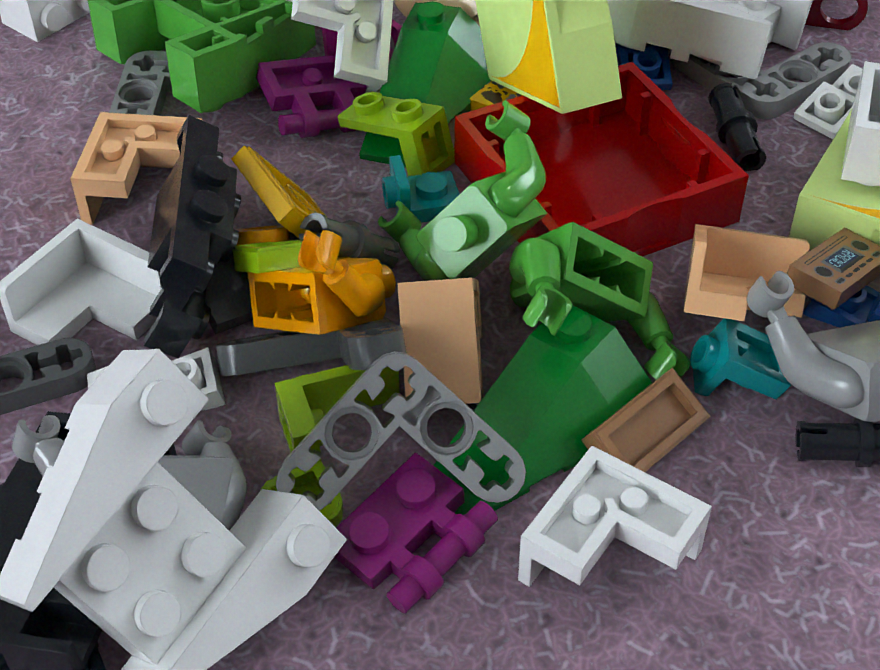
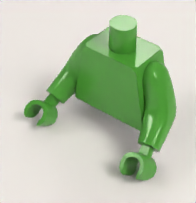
(484, 216)
(598, 277)

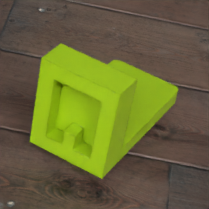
(417, 125)
(310, 396)

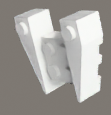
(716, 30)
(142, 548)

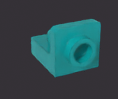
(422, 194)
(739, 355)

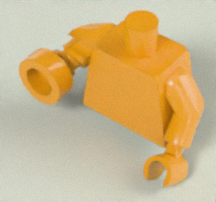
(323, 292)

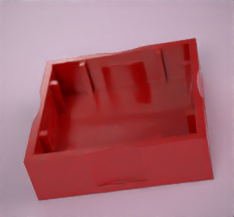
(616, 167)

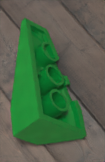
(434, 61)
(552, 399)

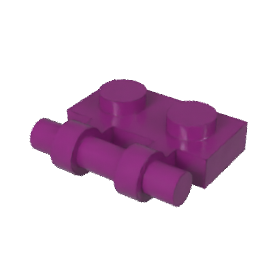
(302, 86)
(399, 520)

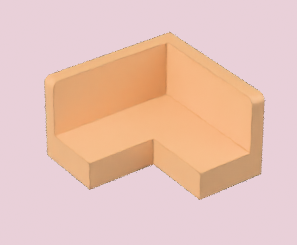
(116, 152)
(727, 265)
(444, 333)

